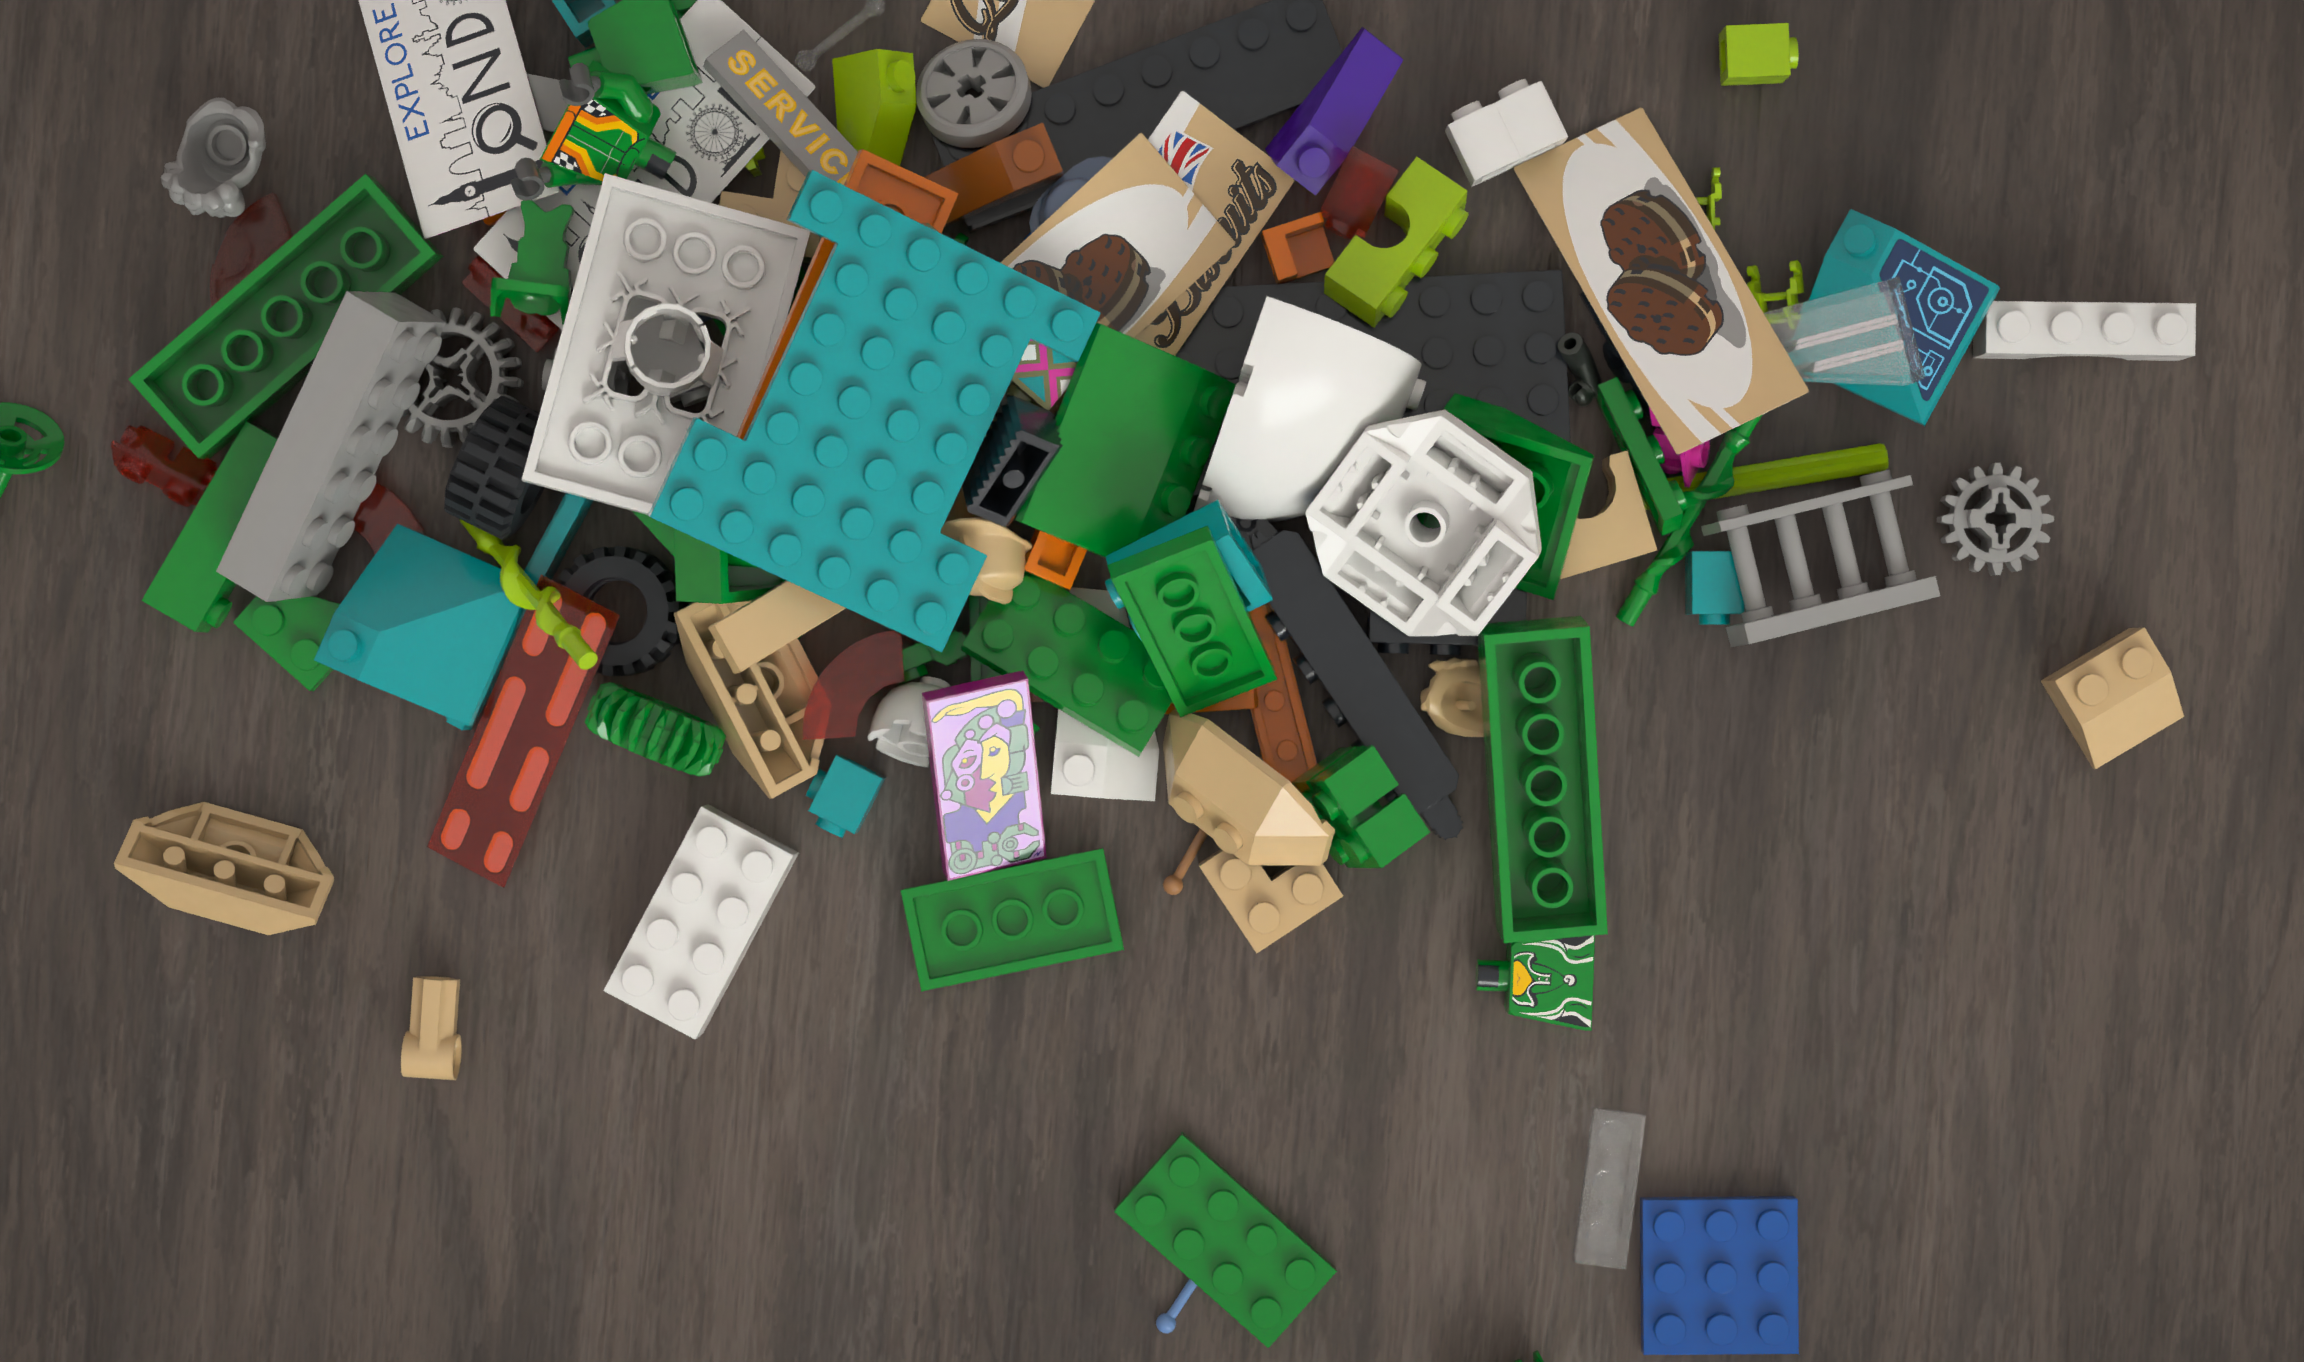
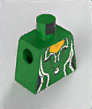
(1544, 980)

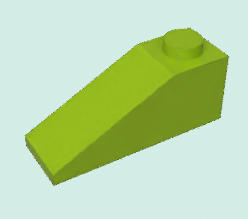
(875, 100)

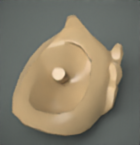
(1455, 697)

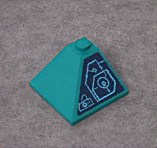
(1941, 298)

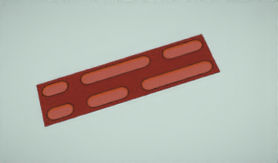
(519, 740)

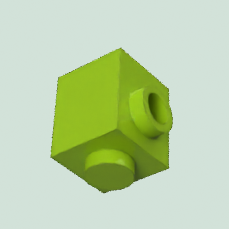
(1756, 54)

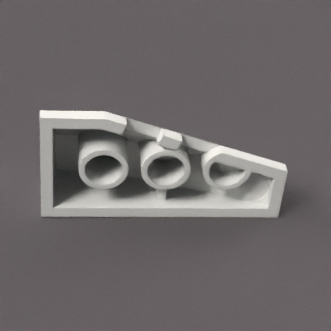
(1089, 762)

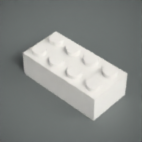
(701, 921)

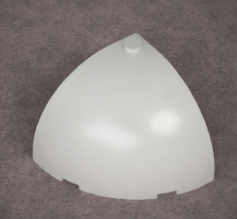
(1300, 410)

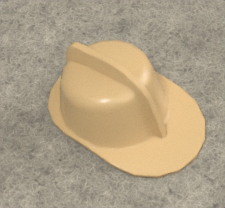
(1004, 551)

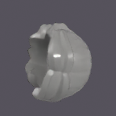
(216, 159)

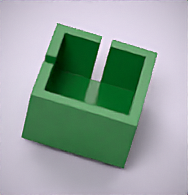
(1346, 795)

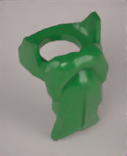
(540, 275)

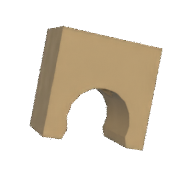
(1619, 528)

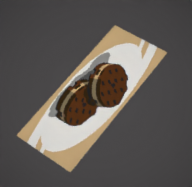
(1124, 242)
(1660, 281)

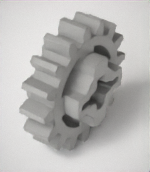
(1995, 498)

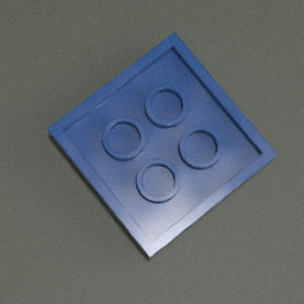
(1719, 1275)

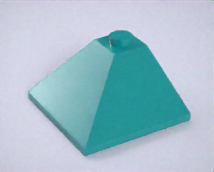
(423, 625)

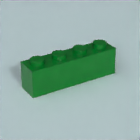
(188, 582)

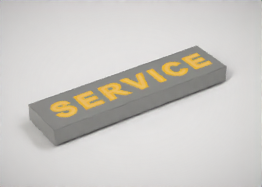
(780, 108)

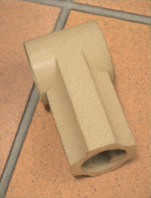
(432, 1043)

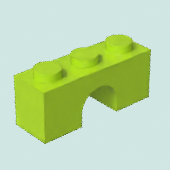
(1374, 279)

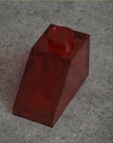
(1357, 194)

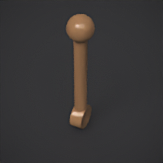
(1173, 884)

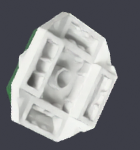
(1421, 575)

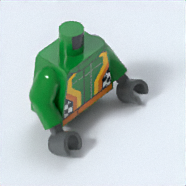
(598, 134)

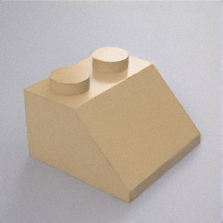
(2115, 695)

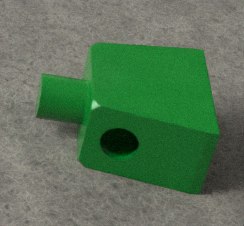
(642, 41)

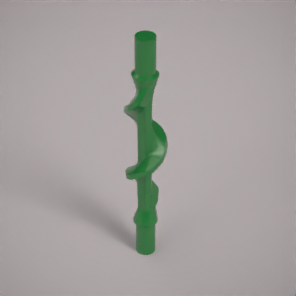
(1715, 483)

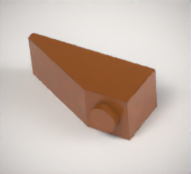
(1000, 172)

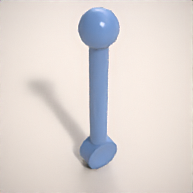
(1166, 1322)

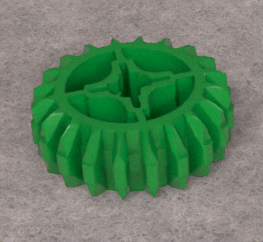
(655, 729)

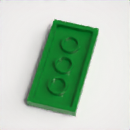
(1192, 621)
(1073, 660)
(1012, 919)
(1225, 1240)

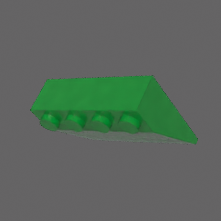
(1131, 441)

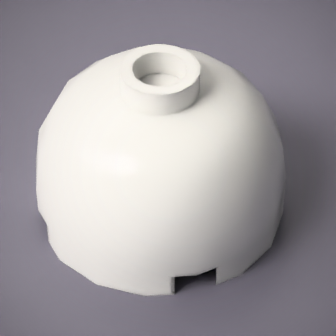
(901, 722)

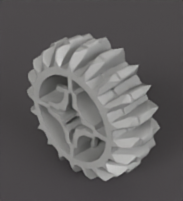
(469, 362)

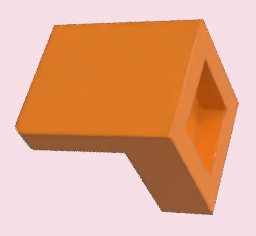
(1297, 248)

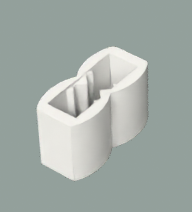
(1505, 132)

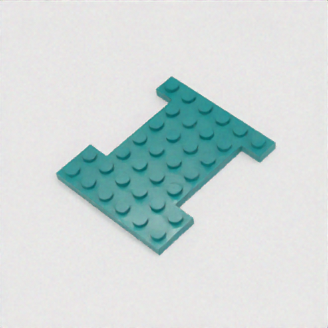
(872, 417)

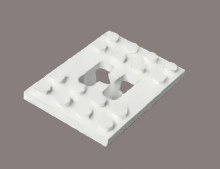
(692, 263)

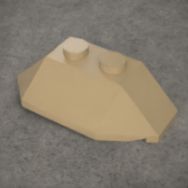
(754, 708)
(1239, 797)
(228, 867)

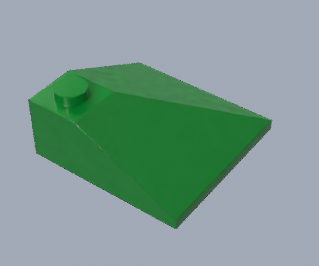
(1558, 477)

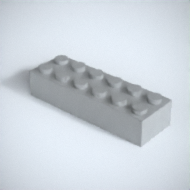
(332, 446)

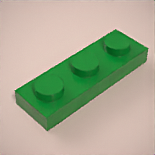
(1622, 414)

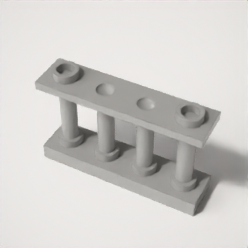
(1854, 596)

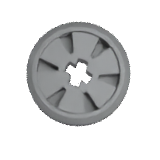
(961, 117)

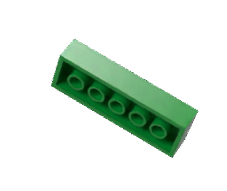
(277, 317)
(1542, 779)

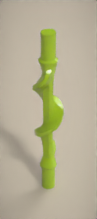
(525, 594)

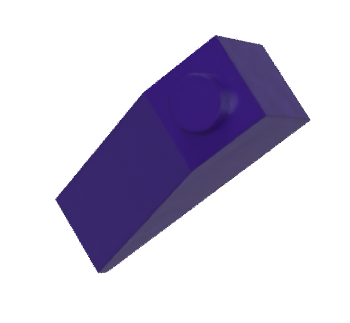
(1334, 112)

